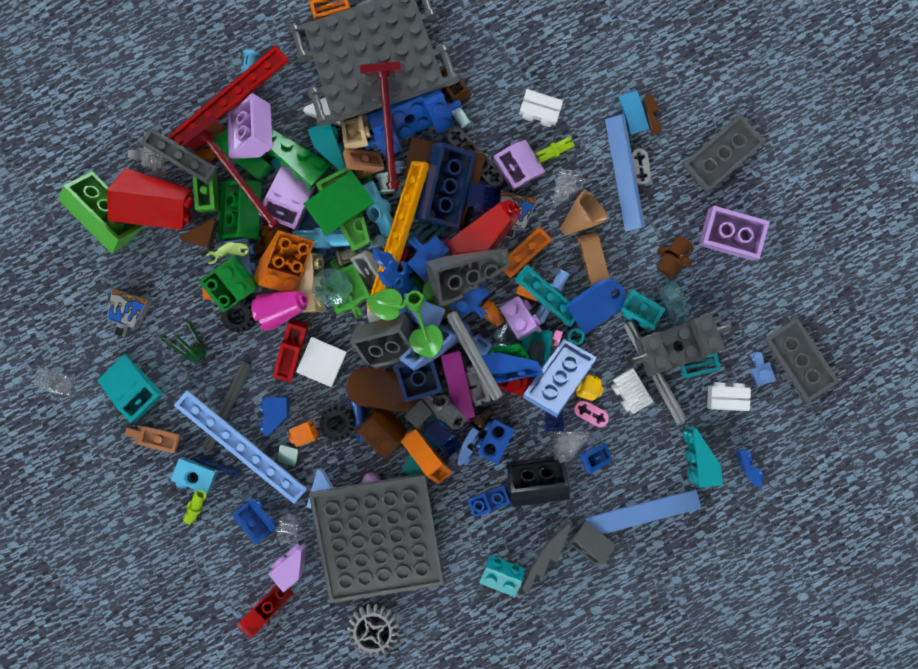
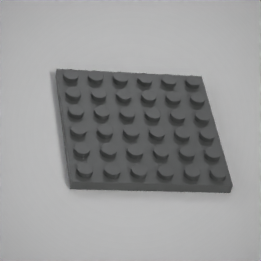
(376, 538)

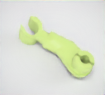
(229, 248)

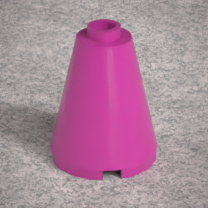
(277, 307)

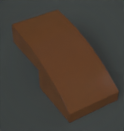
(650, 108)

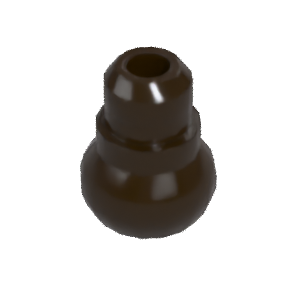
(481, 418)

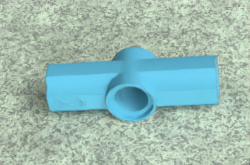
(380, 210)
(334, 239)

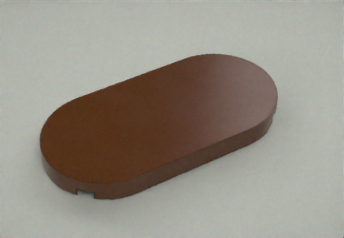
(377, 390)

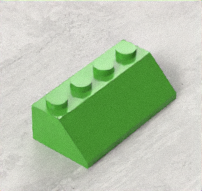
(88, 203)

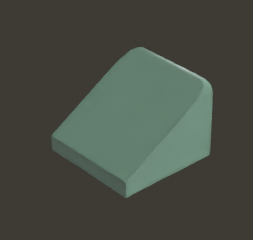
(288, 454)

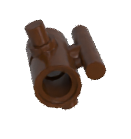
(675, 257)

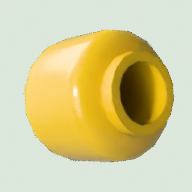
(590, 388)

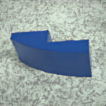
(753, 473)
(489, 500)

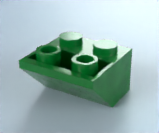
(228, 283)

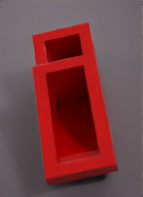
(290, 350)

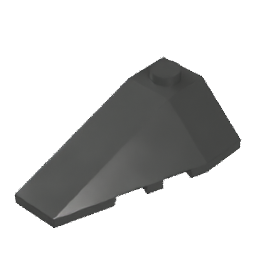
(457, 274)

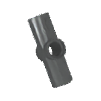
(445, 410)

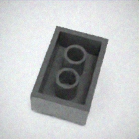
(382, 341)

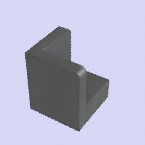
(418, 415)

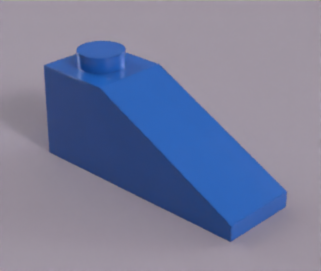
(509, 367)

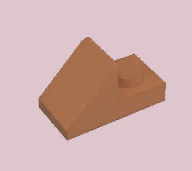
(363, 162)

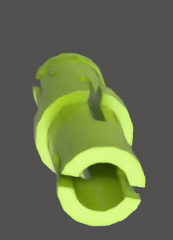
(554, 149)
(194, 507)

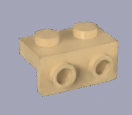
(355, 132)

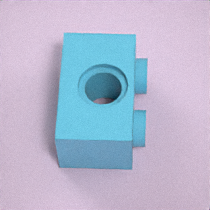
(182, 475)

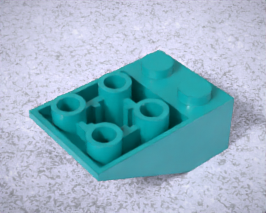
(130, 389)
(704, 467)

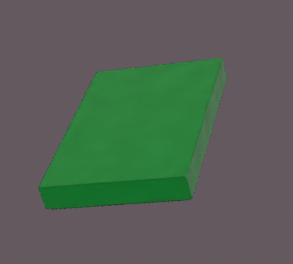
(338, 203)

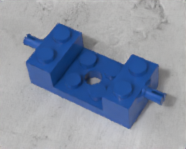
(427, 111)
(436, 249)

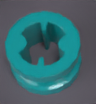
(569, 334)

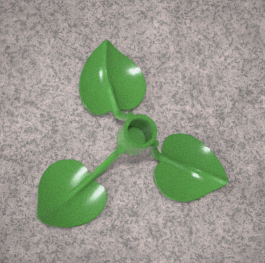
(386, 306)

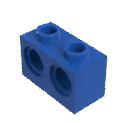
(499, 442)

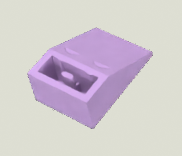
(286, 198)

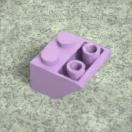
(518, 165)
(289, 569)

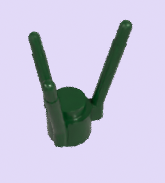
(193, 353)

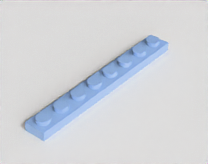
(240, 446)

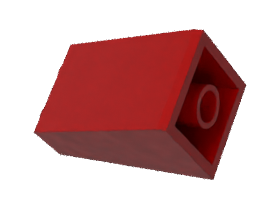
(148, 201)
(486, 231)

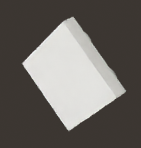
(321, 362)

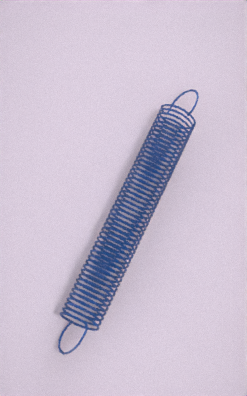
(210, 465)

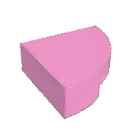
(556, 339)

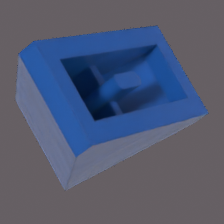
(595, 458)

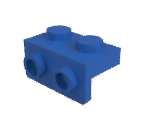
(254, 521)

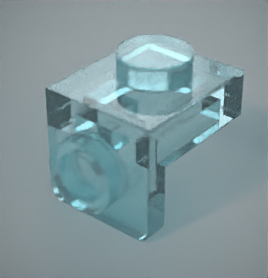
(505, 338)

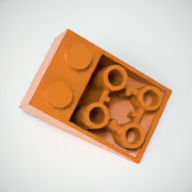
(283, 262)

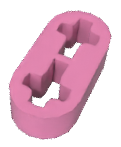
(588, 417)

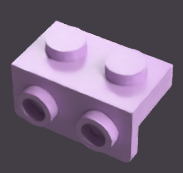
(520, 317)

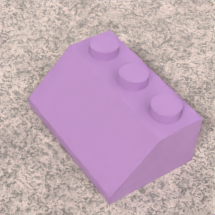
(250, 128)

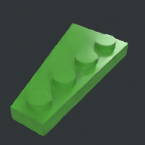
(355, 229)

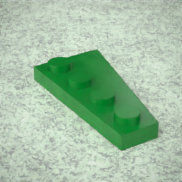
(298, 159)

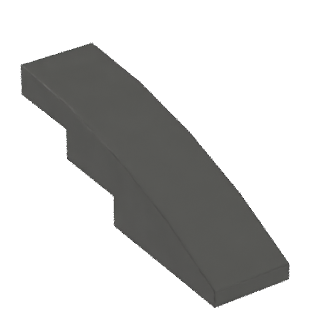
(550, 550)

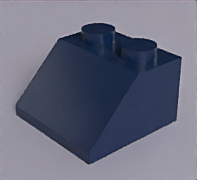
(418, 383)

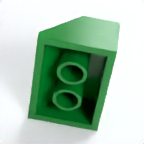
(237, 214)

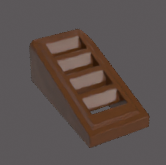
(461, 92)

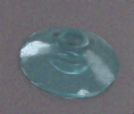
(334, 279)

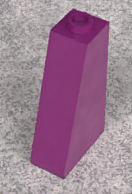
(457, 382)

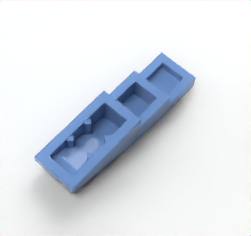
(416, 361)

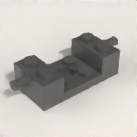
(698, 340)

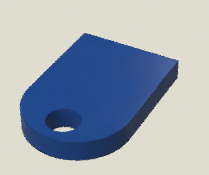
(596, 304)

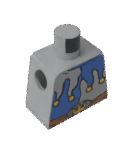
(526, 208)
(126, 311)

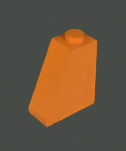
(426, 456)

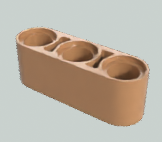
(593, 257)

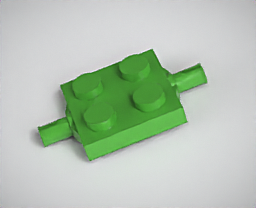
(358, 292)

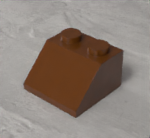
(381, 431)

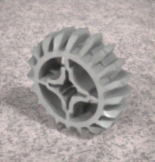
(377, 638)

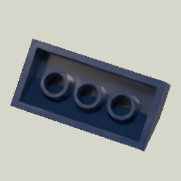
(445, 186)

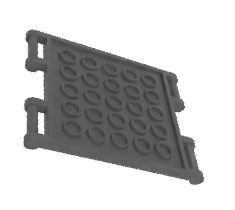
(371, 35)

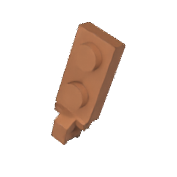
(154, 438)

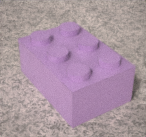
(734, 233)

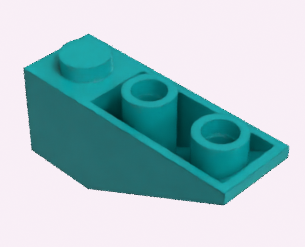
(326, 144)

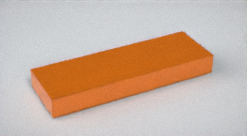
(526, 251)

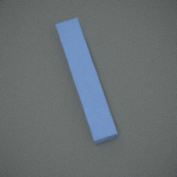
(624, 173)
(645, 512)

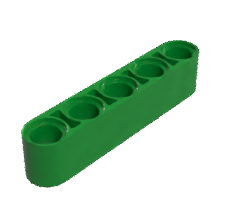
(255, 166)

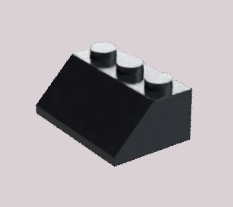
(537, 481)

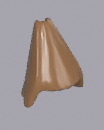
(584, 214)

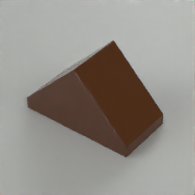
(202, 235)

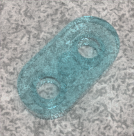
(378, 242)

